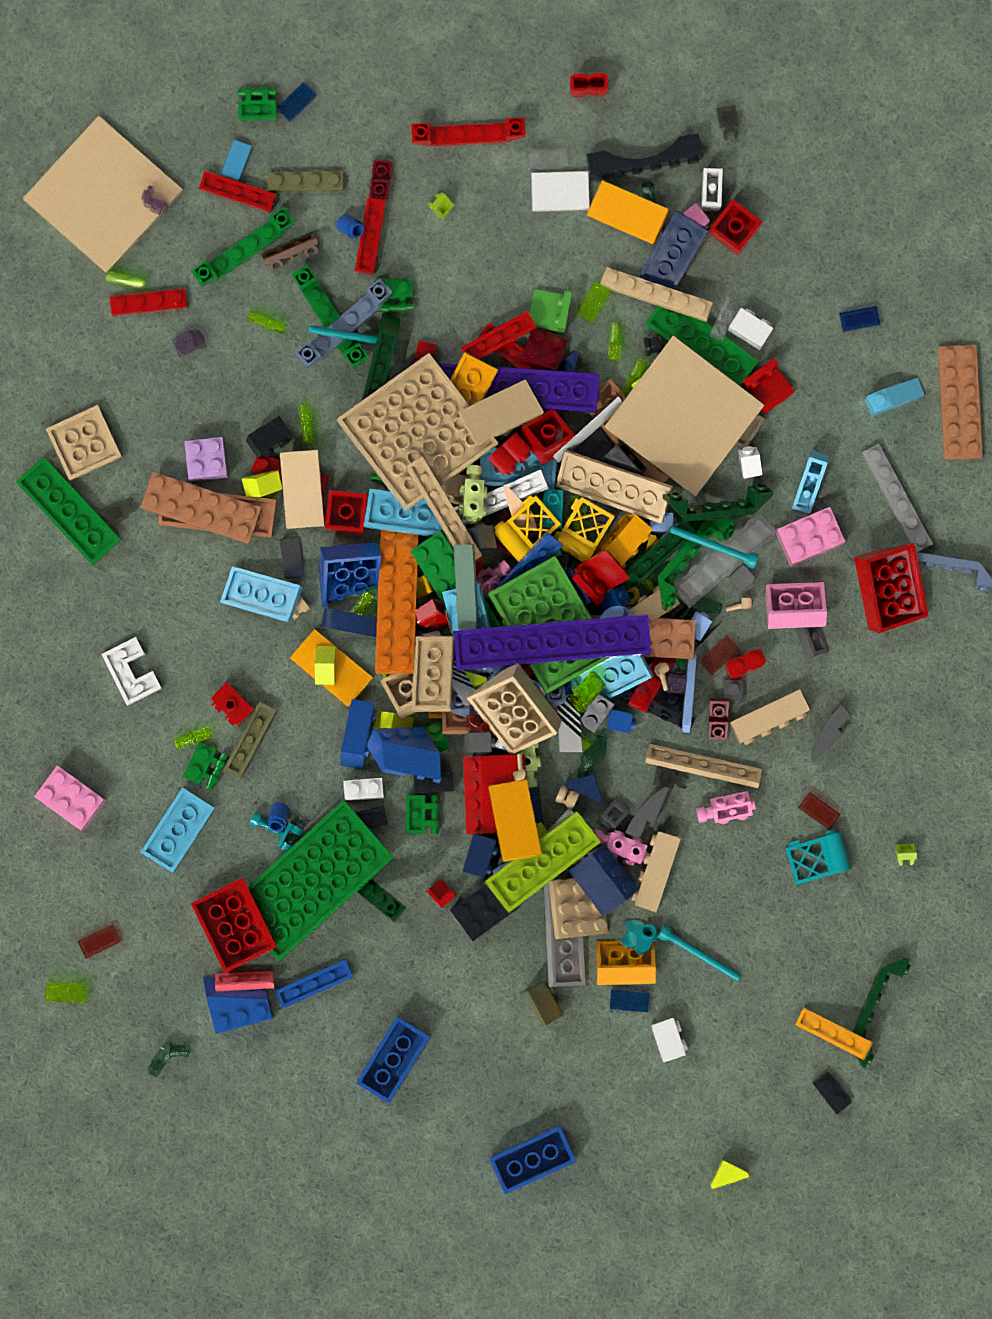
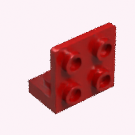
(768, 386)
(599, 575)

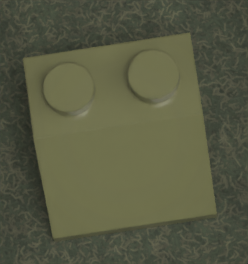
(543, 1003)

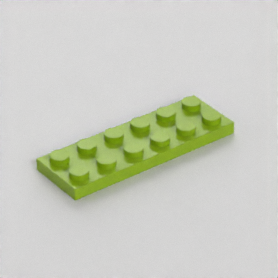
(559, 851)

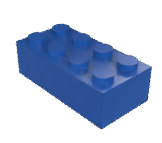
(393, 1059)
(532, 1159)

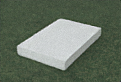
(560, 191)

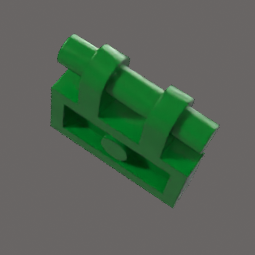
(257, 109)
(400, 290)
(199, 764)
(416, 814)

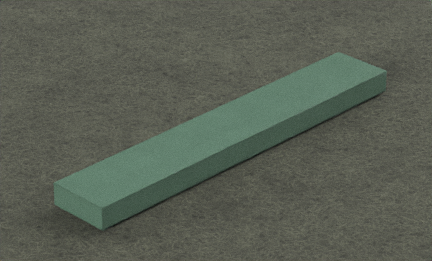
(466, 586)

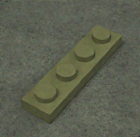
(305, 181)
(250, 739)

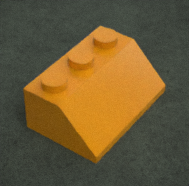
(625, 538)
(623, 965)

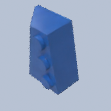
(348, 570)
(405, 751)
(236, 1007)

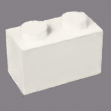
(711, 189)
(751, 328)
(363, 789)
(668, 1039)

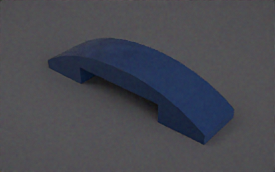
(349, 622)

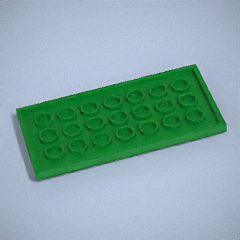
(317, 877)

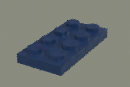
(674, 251)

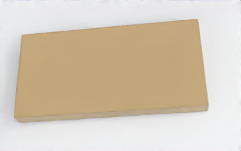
(500, 412)
(302, 489)
(433, 674)

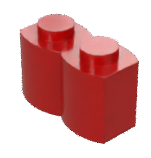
(584, 85)
(509, 454)
(432, 615)
(741, 665)

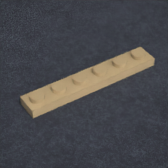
(656, 294)
(439, 504)
(703, 765)

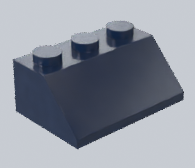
(603, 879)

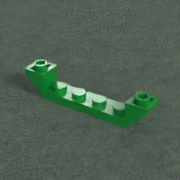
(245, 249)
(327, 313)
(718, 529)

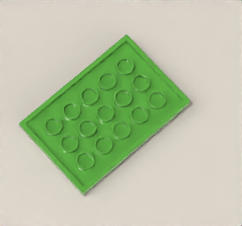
(544, 597)

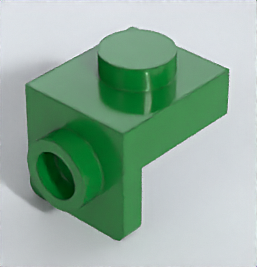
(434, 731)

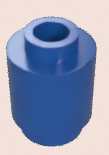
(350, 226)
(278, 816)

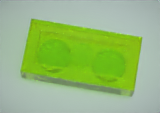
(593, 302)
(587, 691)

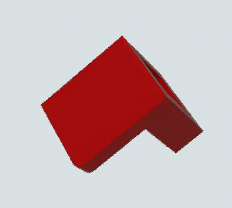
(441, 893)

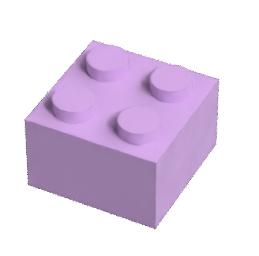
(206, 459)

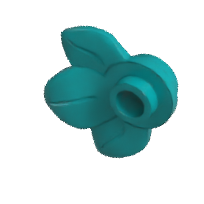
(636, 935)

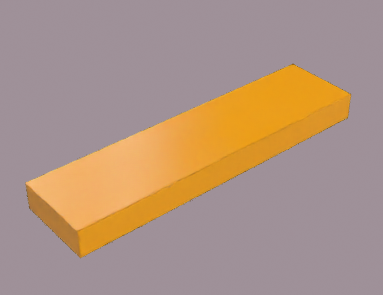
(834, 1033)

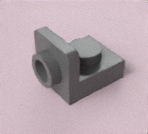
(612, 816)

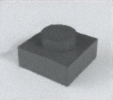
(733, 689)

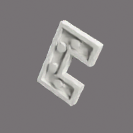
(129, 687)

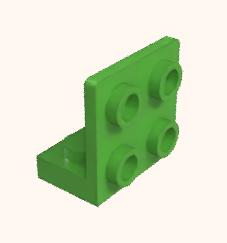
(550, 310)

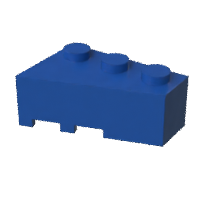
(357, 734)

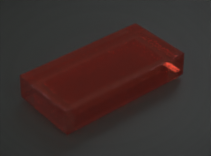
(719, 656)
(819, 811)
(99, 941)

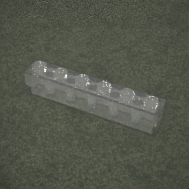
(718, 566)

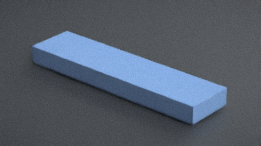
(688, 700)

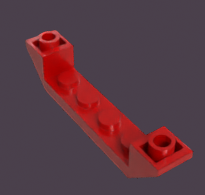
(468, 134)

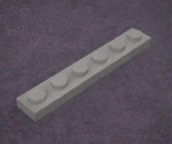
(896, 497)

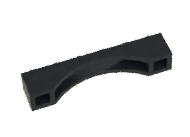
(605, 164)

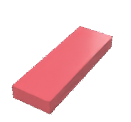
(244, 980)

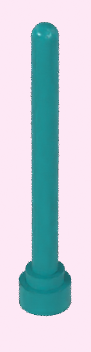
(343, 334)
(749, 558)
(667, 934)

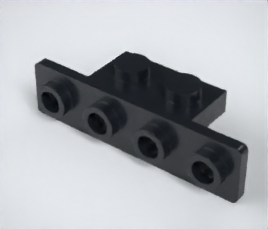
(664, 706)

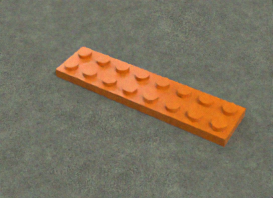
(396, 604)

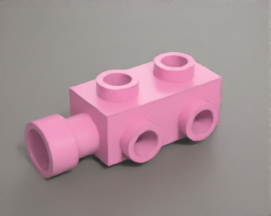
(492, 577)
(727, 808)
(626, 848)

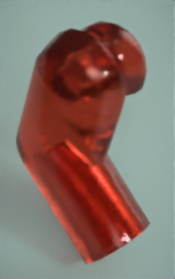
(477, 727)

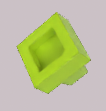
(441, 205)
(906, 852)

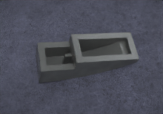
(829, 733)
(646, 813)

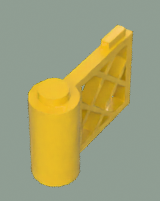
(513, 537)
(576, 544)

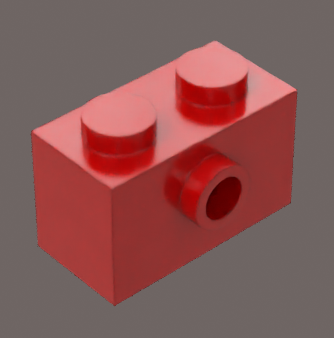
(231, 704)

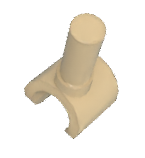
(746, 603)
(660, 670)
(519, 775)

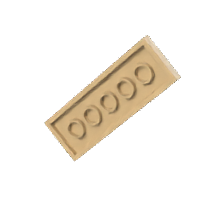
(613, 486)

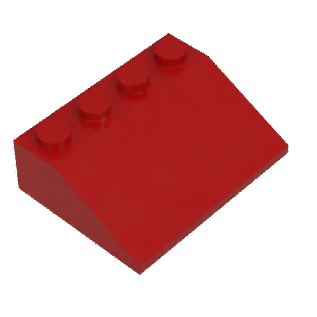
(891, 587)
(478, 775)
(233, 925)

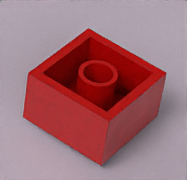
(735, 227)
(546, 435)
(346, 512)

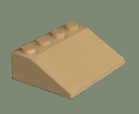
(515, 709)

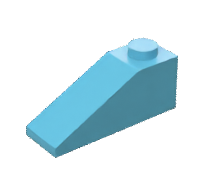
(894, 396)
(810, 481)

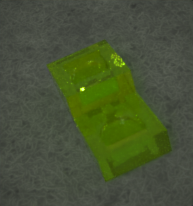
(65, 992)

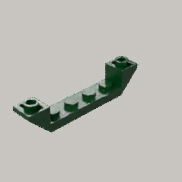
(382, 355)
(756, 497)
(658, 553)
(382, 900)
(896, 968)

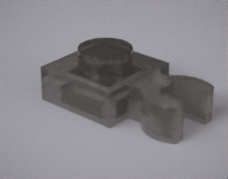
(727, 118)
(116, 512)
(667, 778)

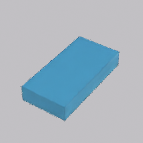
(236, 160)

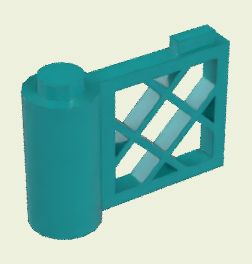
(833, 851)

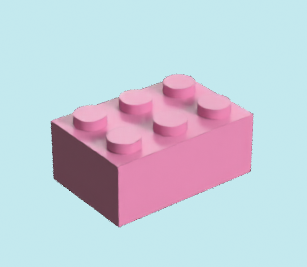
(810, 536)
(796, 605)
(70, 798)

